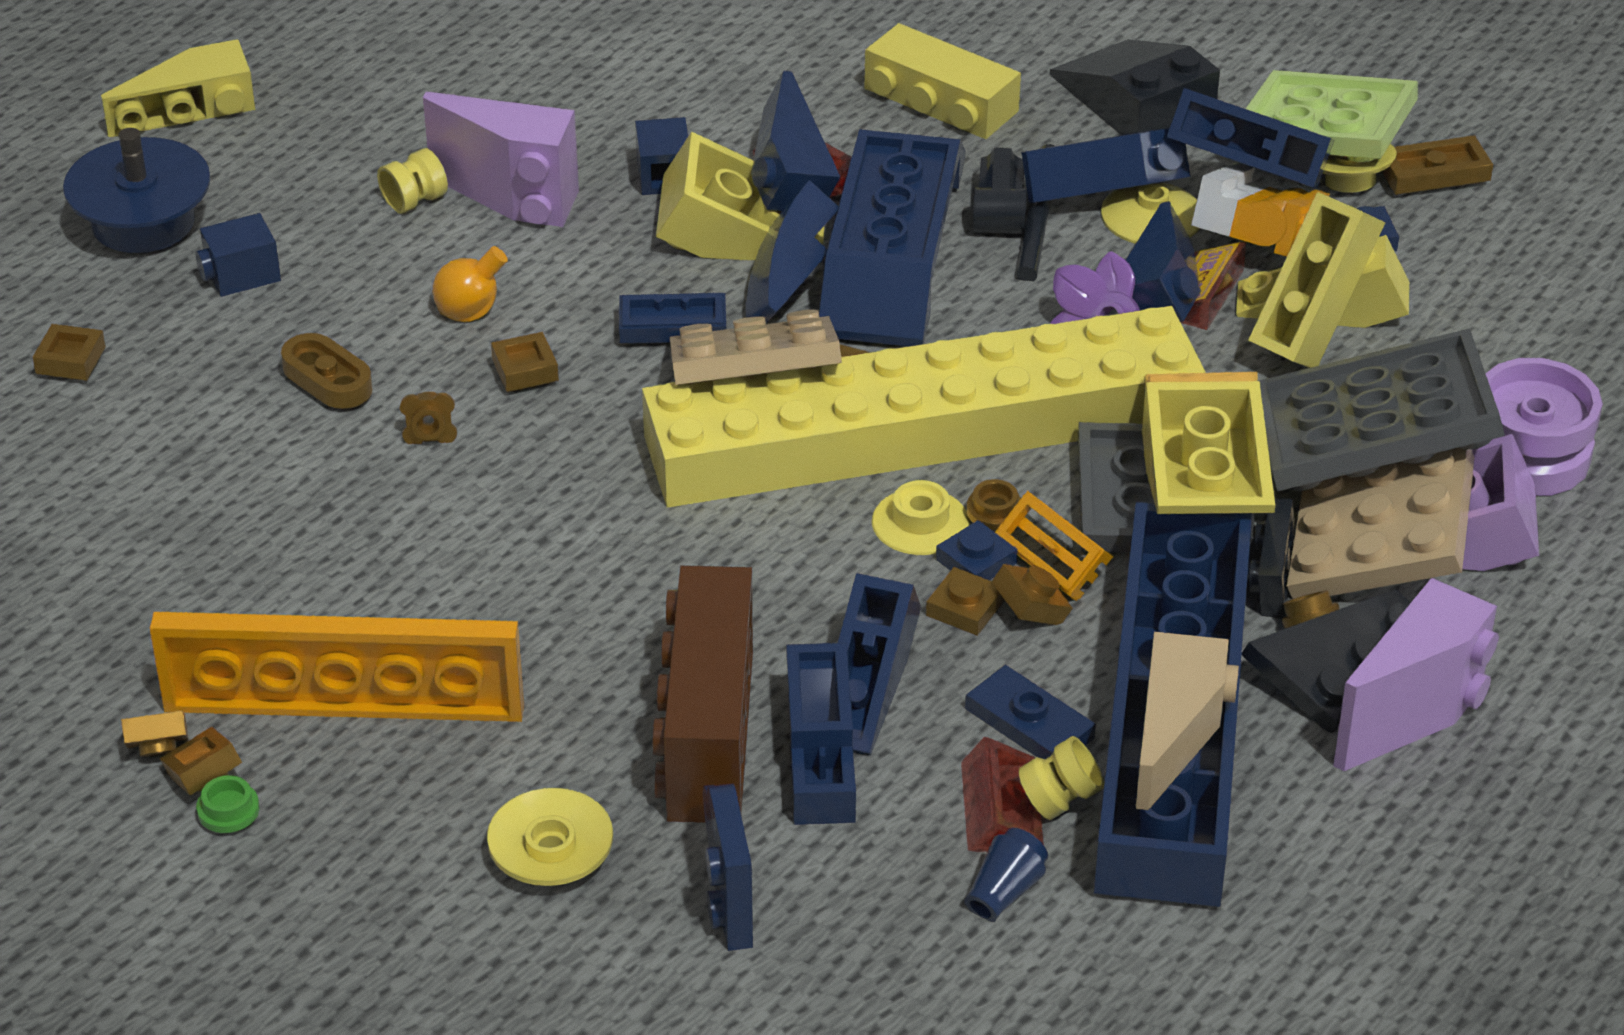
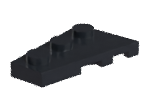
(1321, 654)

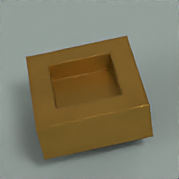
(69, 352)
(524, 361)
(1032, 594)
(964, 601)
(155, 733)
(201, 760)

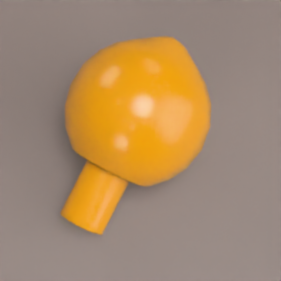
(467, 287)

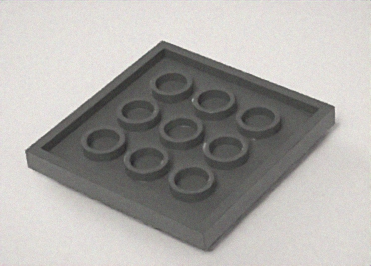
(1378, 411)

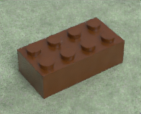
(706, 688)

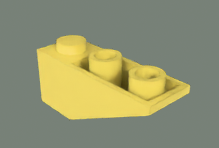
(183, 89)
(1377, 298)

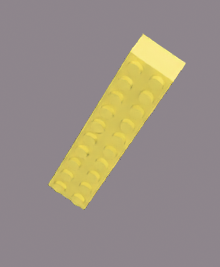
(907, 405)

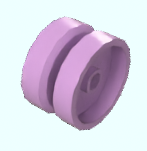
(1551, 416)

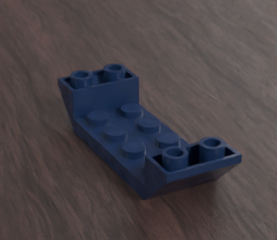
(889, 236)

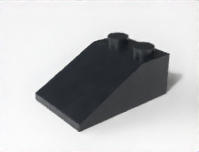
(1138, 82)

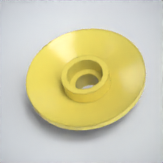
(1131, 208)
(547, 818)

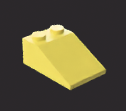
(713, 203)
(1207, 448)

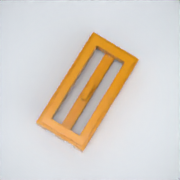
(1083, 570)

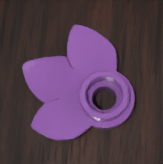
(1094, 293)

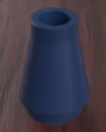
(1008, 871)

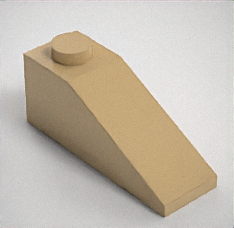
(1182, 707)

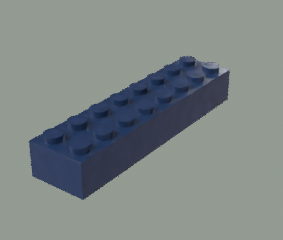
(1187, 581)

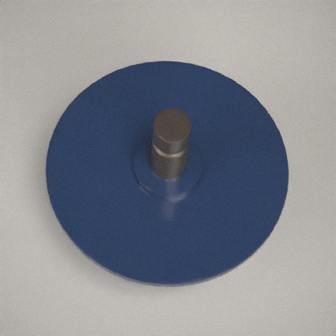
(138, 191)

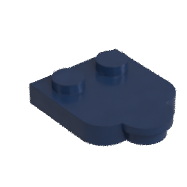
(728, 867)

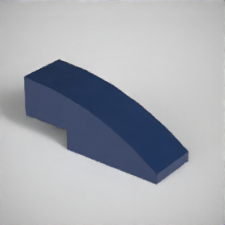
(789, 251)
(820, 734)

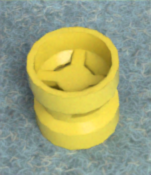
(412, 180)
(1061, 778)

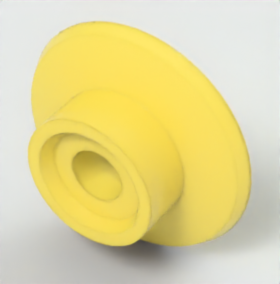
(1353, 176)
(918, 518)

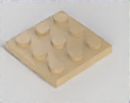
(754, 347)
(1383, 526)

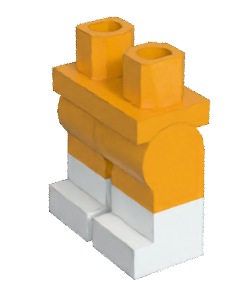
(1251, 211)

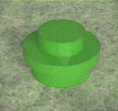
(227, 804)

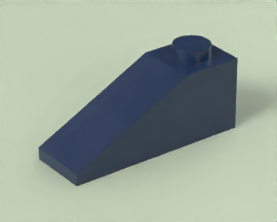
(1250, 138)
(790, 148)
(1104, 165)
(1165, 265)
(878, 640)

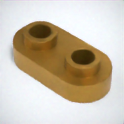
(326, 370)

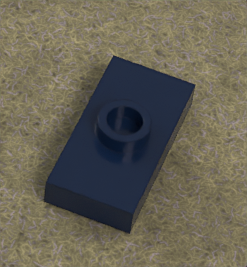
(660, 316)
(1027, 713)

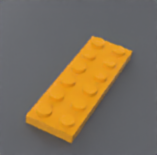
(338, 666)

